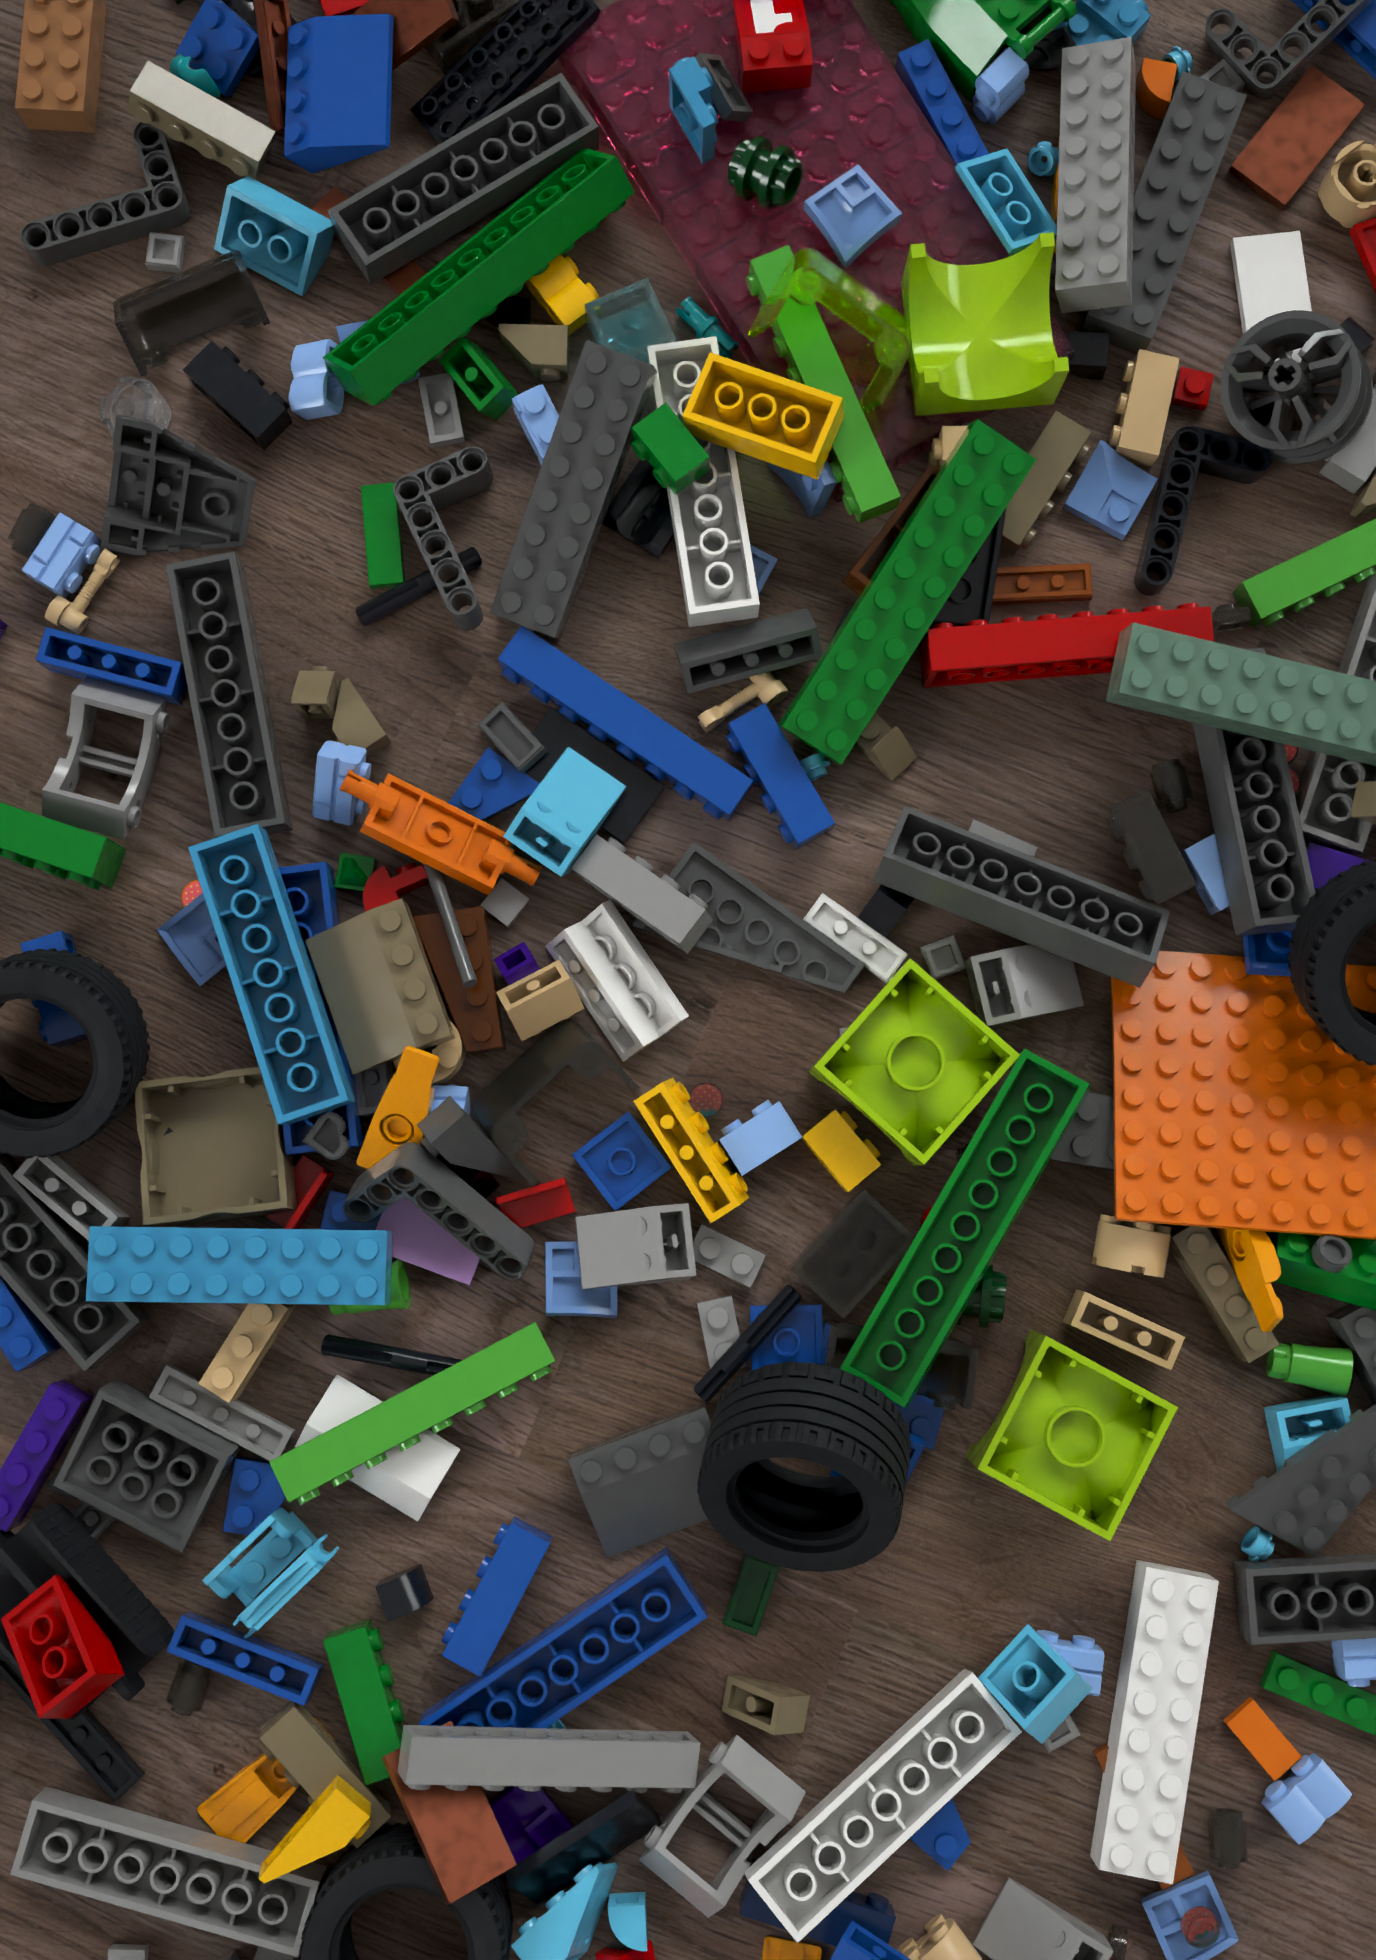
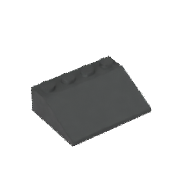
(146, 1464)
(644, 1480)

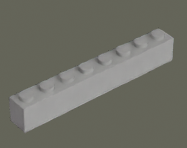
(547, 1758)

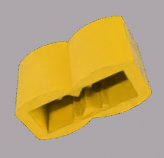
(562, 293)

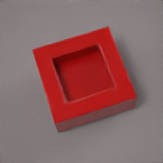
(1192, 388)

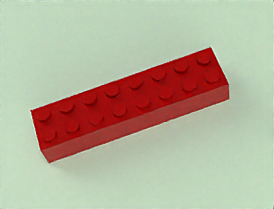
(1043, 646)

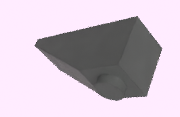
(462, 1141)

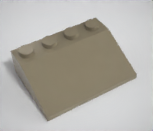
(379, 986)

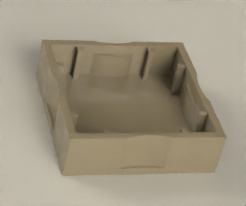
(222, 1151)

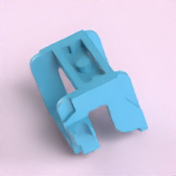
(264, 1563)

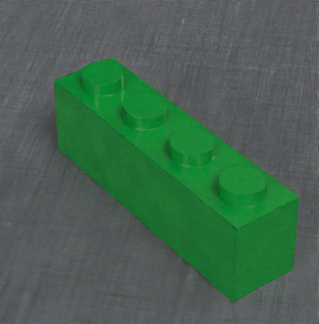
(366, 1695)

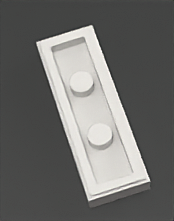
(855, 937)

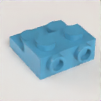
(1107, 20)
(693, 105)

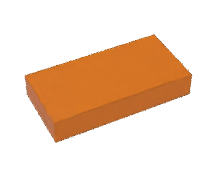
(1262, 1738)

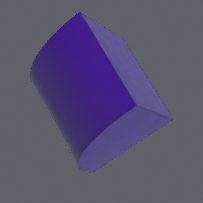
(516, 963)

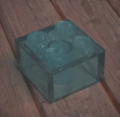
(629, 320)

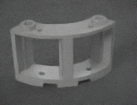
(88, 813)
(759, 1779)

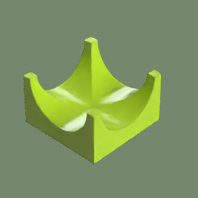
(981, 332)
(915, 1062)
(1073, 1436)

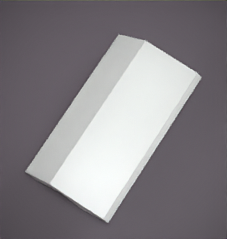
(617, 981)
(406, 1477)

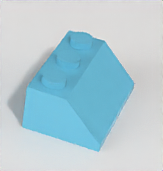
(1006, 199)
(274, 234)

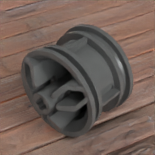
(1296, 386)

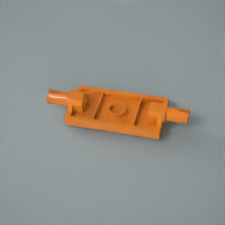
(437, 833)

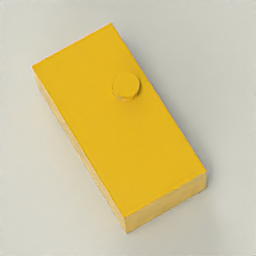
(764, 415)

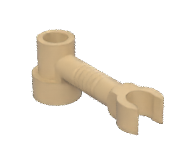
(71, 614)
(763, 686)

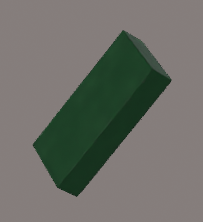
(750, 1595)

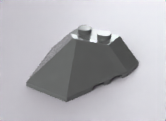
(171, 494)

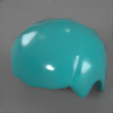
(199, 78)

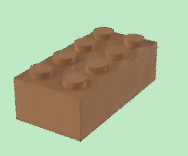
(60, 64)

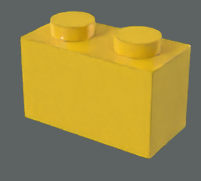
(842, 1150)

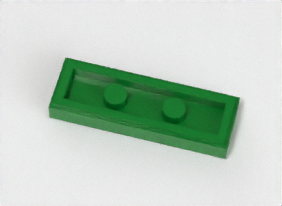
(382, 536)

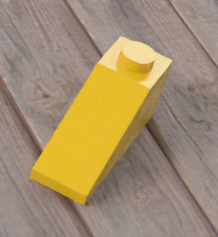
(321, 1830)

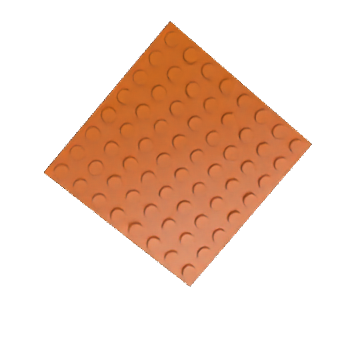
(1239, 1103)

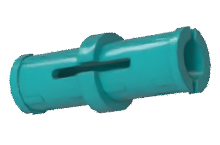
(706, 326)

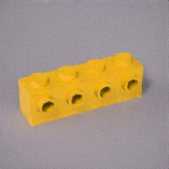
(691, 1149)

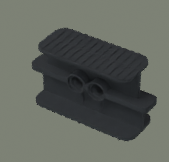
(61, 1546)

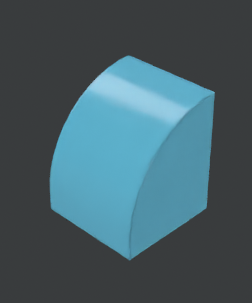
(629, 1919)

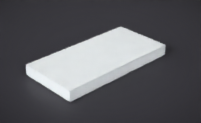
(1269, 277)

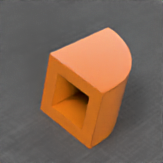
(1155, 86)

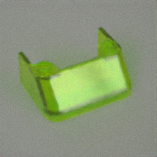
(815, 278)

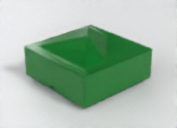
(354, 871)

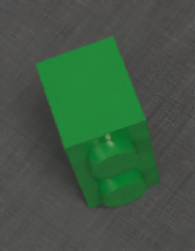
(479, 378)
(669, 449)

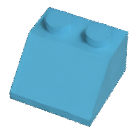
(1034, 1684)

